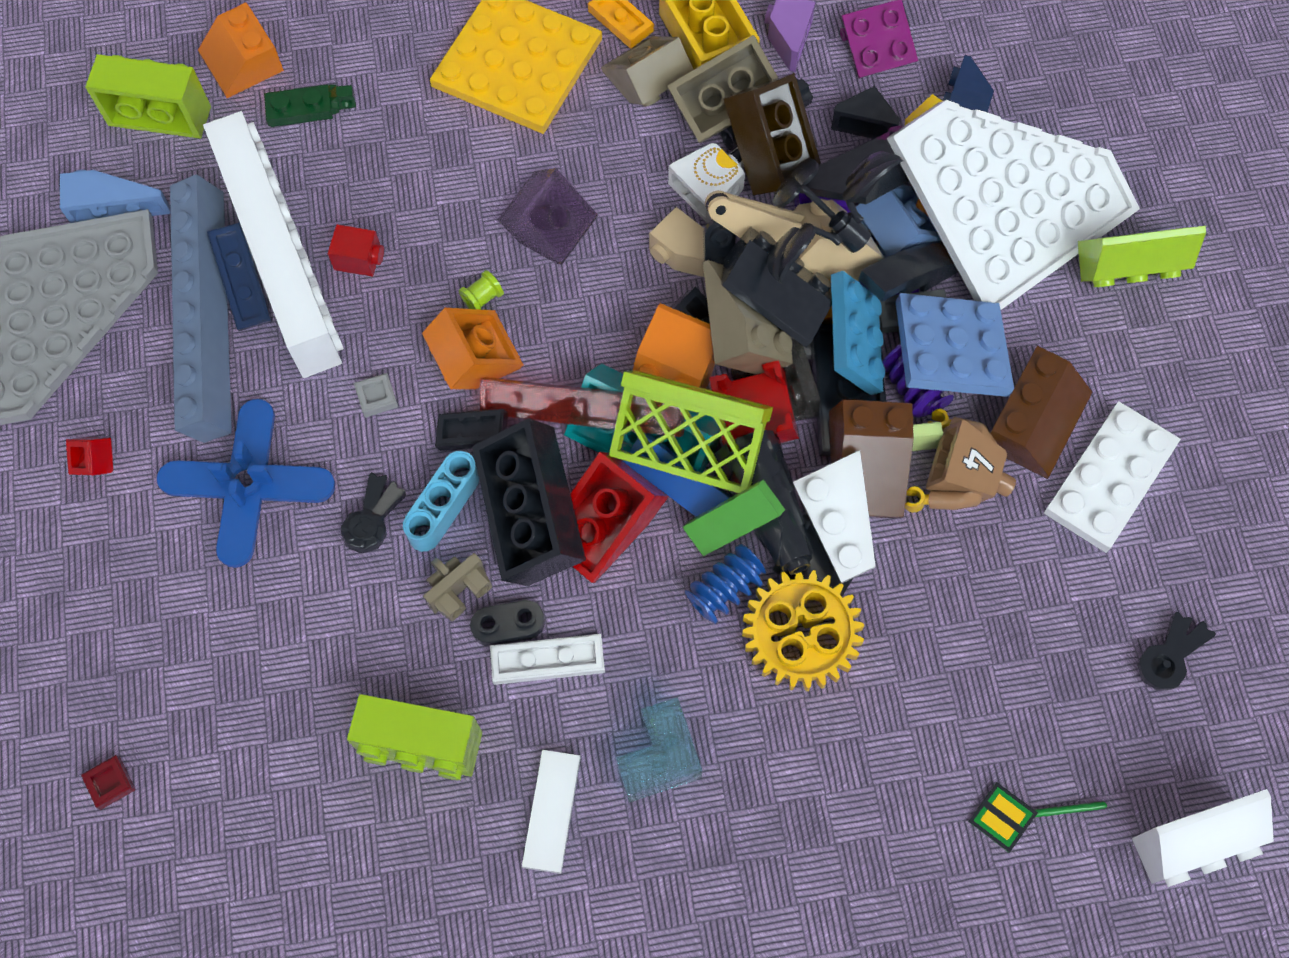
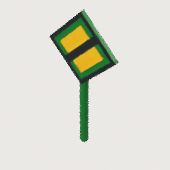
(1007, 817)

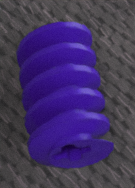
(923, 400)

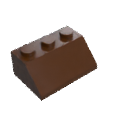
(1041, 412)

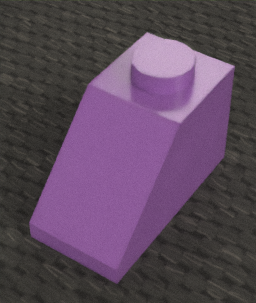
(789, 28)

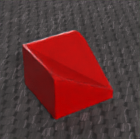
(89, 456)

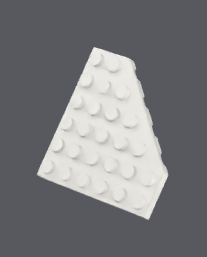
(1008, 195)

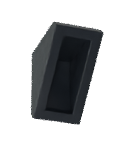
(865, 115)

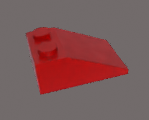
(611, 511)

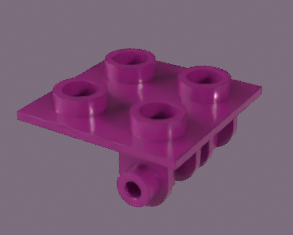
(879, 38)

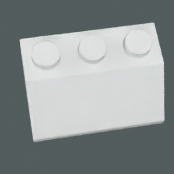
(1207, 839)

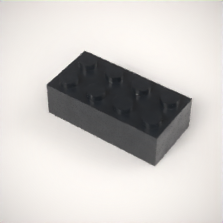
(528, 503)

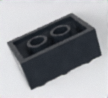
(793, 306)

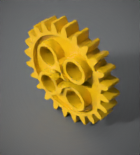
(815, 660)

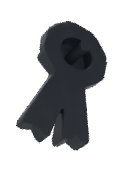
(365, 529)
(1164, 664)

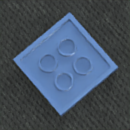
(953, 345)

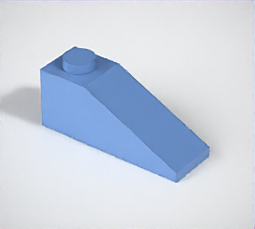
(98, 195)

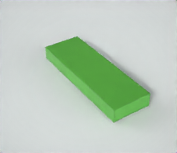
(734, 518)

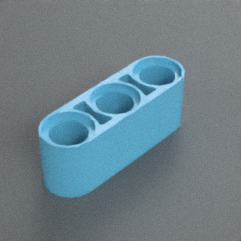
(441, 517)

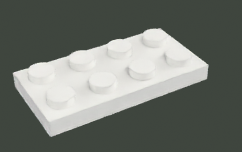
(1112, 477)

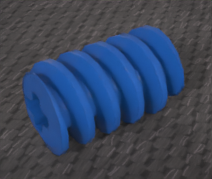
(725, 583)

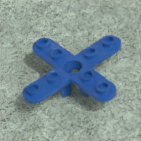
(241, 503)

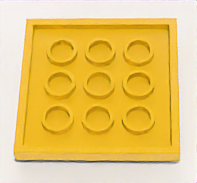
(517, 61)

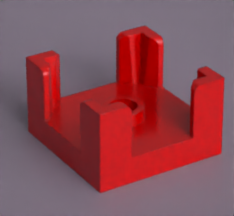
(767, 389)

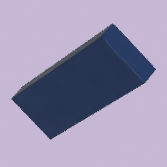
(239, 277)

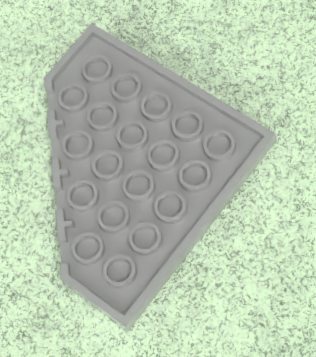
(61, 297)

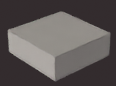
(375, 395)

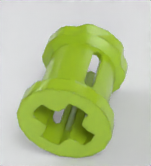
(481, 291)

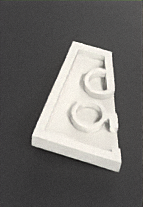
(840, 515)

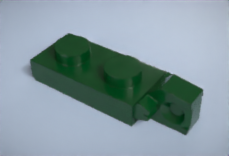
(307, 104)

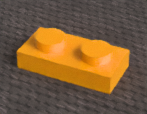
(622, 20)

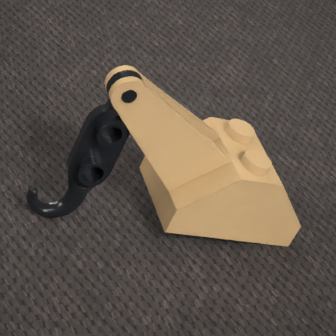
(735, 215)

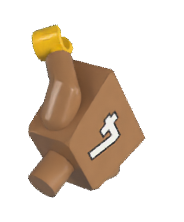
(964, 467)

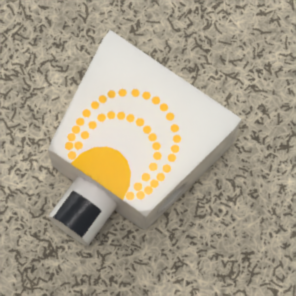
(706, 172)

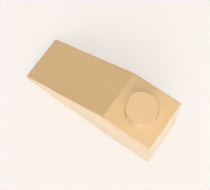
(678, 243)

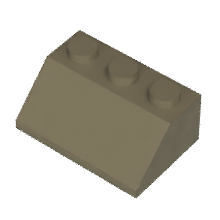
(702, 91)

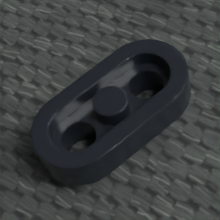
(507, 623)

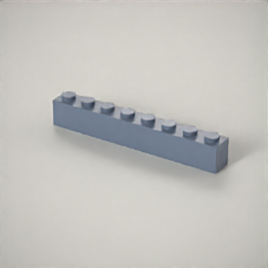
(199, 313)

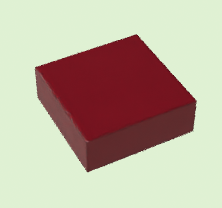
(108, 782)

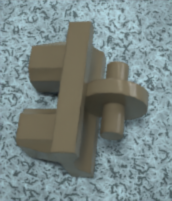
(451, 580)

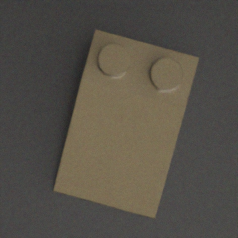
(739, 333)

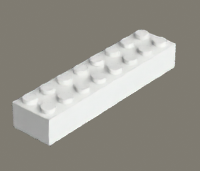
(275, 244)

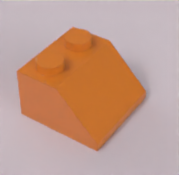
(239, 51)
(470, 347)
(677, 348)

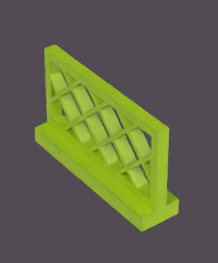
(694, 399)

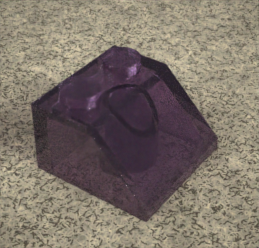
(548, 215)

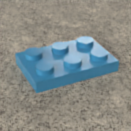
(857, 333)

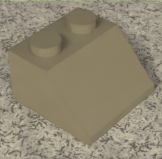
(648, 69)

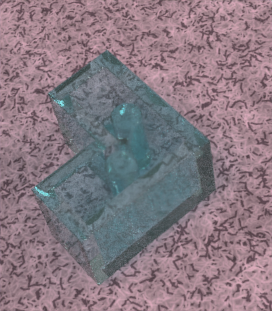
(667, 761)

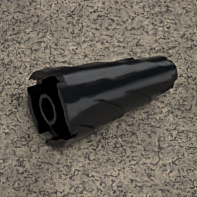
(786, 534)

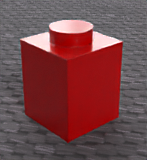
(355, 250)

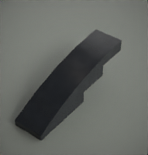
(909, 270)

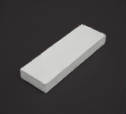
(547, 659)
(551, 812)

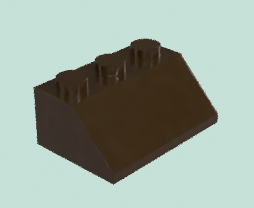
(771, 131)

